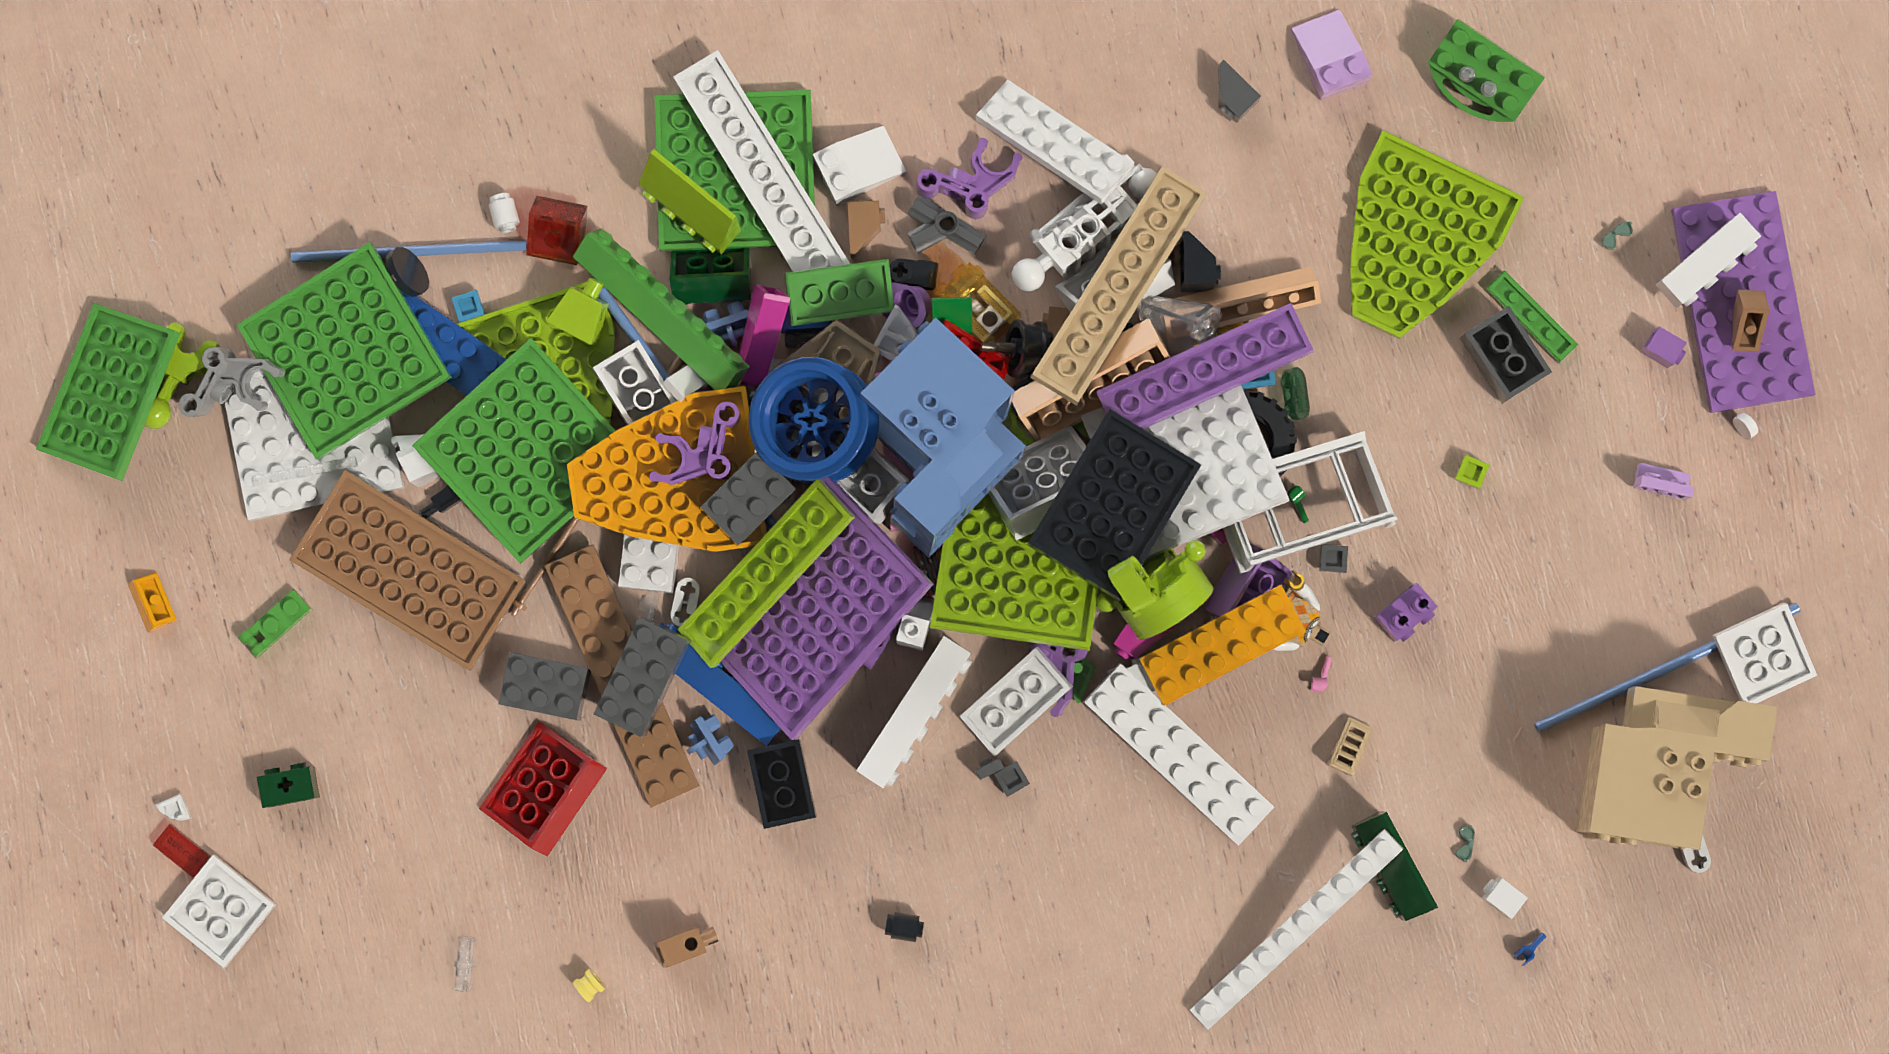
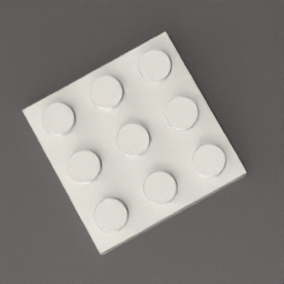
(1764, 654)
(219, 911)

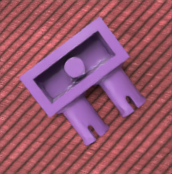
(1406, 612)

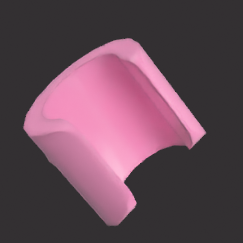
(1320, 684)

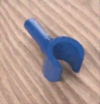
(1528, 951)

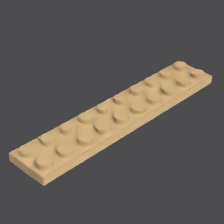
(1118, 285)

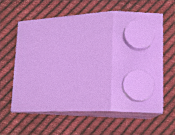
(1331, 54)

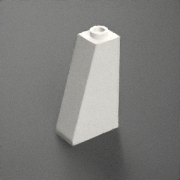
(915, 625)

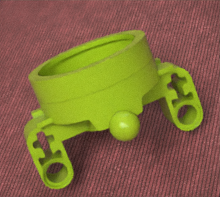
(1159, 591)

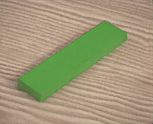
(1532, 317)

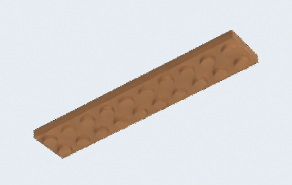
(602, 636)

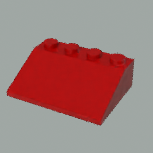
(542, 789)

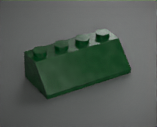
(1400, 876)

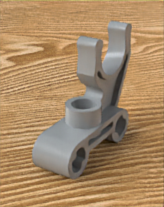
(222, 377)

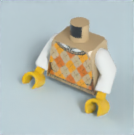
(1309, 612)

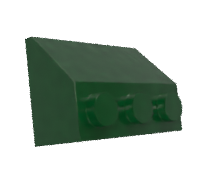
(709, 276)

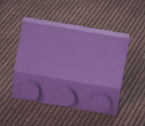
(1237, 588)

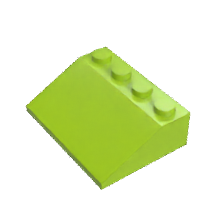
(688, 203)

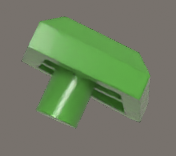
(1082, 674)

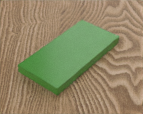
(839, 292)

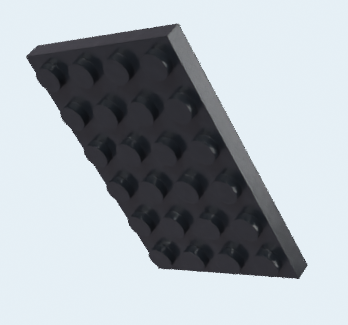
(1114, 502)

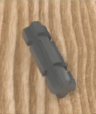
(794, 339)

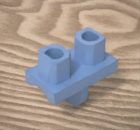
(728, 327)
(705, 743)

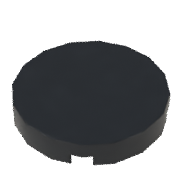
(408, 271)

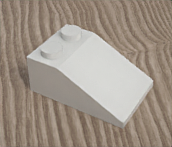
(858, 164)

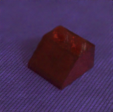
(555, 229)

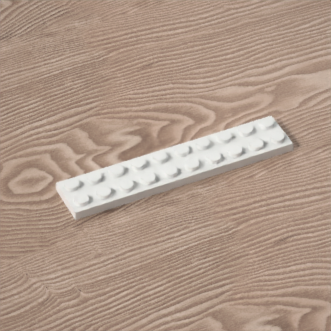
(758, 165)

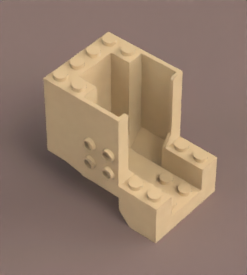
(1656, 769)

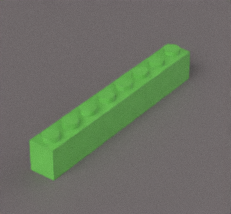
(660, 310)

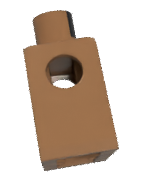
(673, 949)

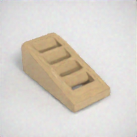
(1336, 764)

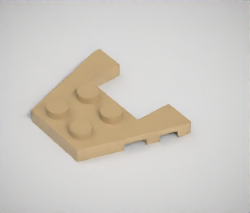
(842, 347)

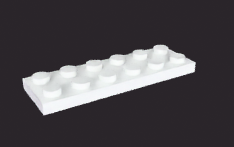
(1054, 141)

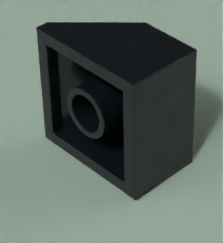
(1197, 265)

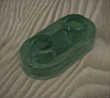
(1295, 393)

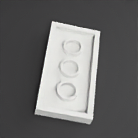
(1016, 701)

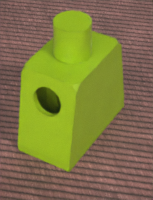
(581, 312)

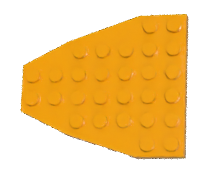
(614, 484)

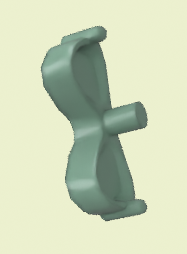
(1622, 229)
(1465, 852)

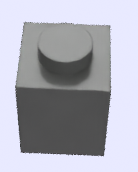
(1234, 93)

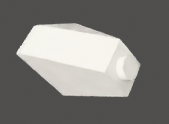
(413, 464)

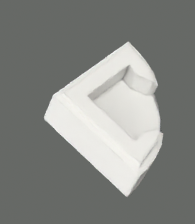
(175, 808)

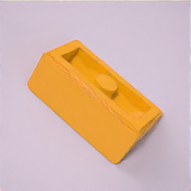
(152, 601)

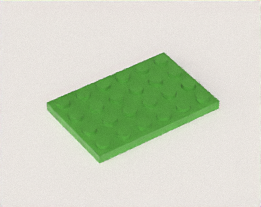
(108, 391)

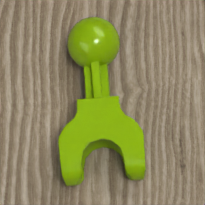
(180, 369)

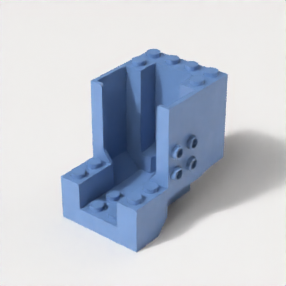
(944, 422)

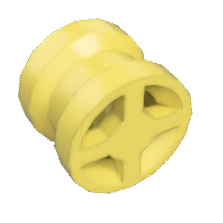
(589, 985)

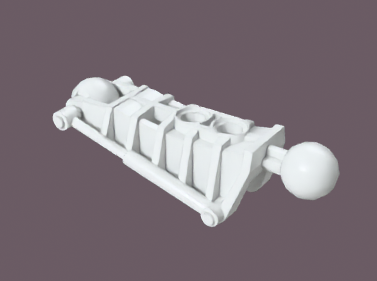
(1067, 225)

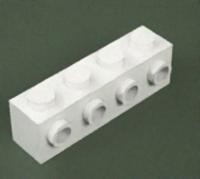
(1708, 260)

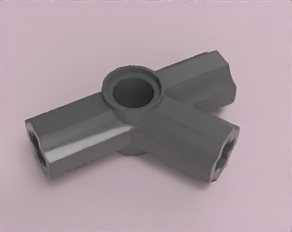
(931, 233)

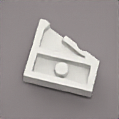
(894, 333)

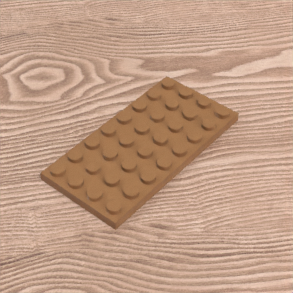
(407, 570)

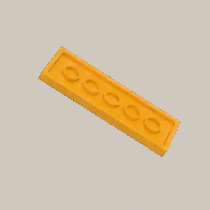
(1222, 645)

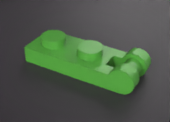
(275, 623)

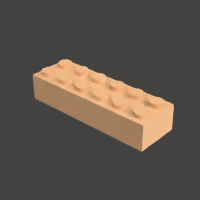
(1048, 412)

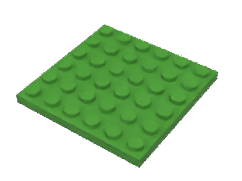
(691, 150)
(345, 351)
(512, 446)

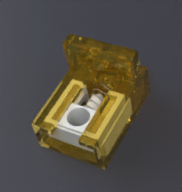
(971, 280)

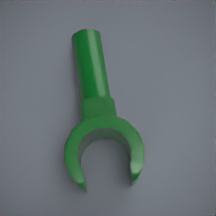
(1295, 495)

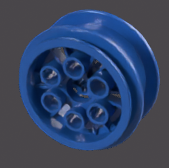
(780, 395)

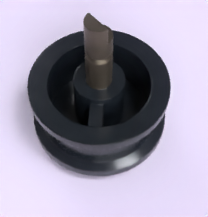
(1023, 345)

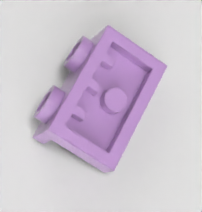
(1663, 481)

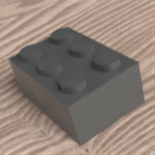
(1505, 354)
(747, 499)
(544, 686)

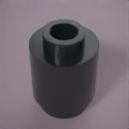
(904, 927)

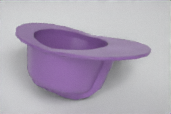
(913, 302)

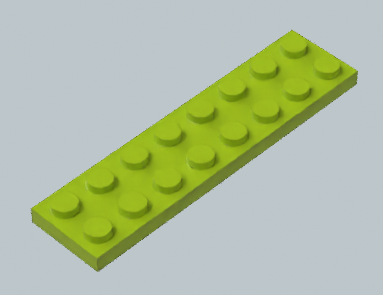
(766, 573)

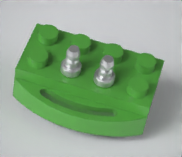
(1483, 73)

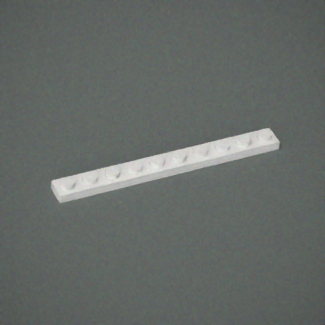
(1296, 929)

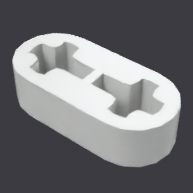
(679, 597)
(1688, 856)

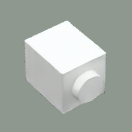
(1503, 897)

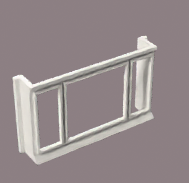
(1236, 534)

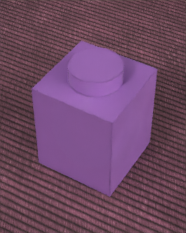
(1664, 348)

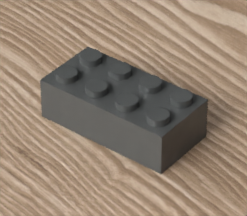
(642, 676)

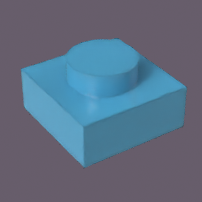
(468, 306)

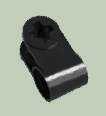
(917, 273)

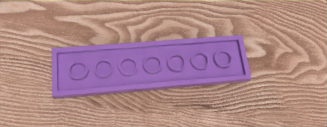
(1208, 369)

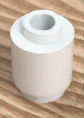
(504, 212)

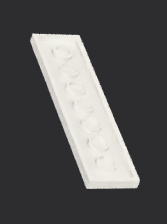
(1178, 754)

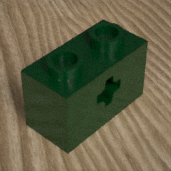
(304, 785)

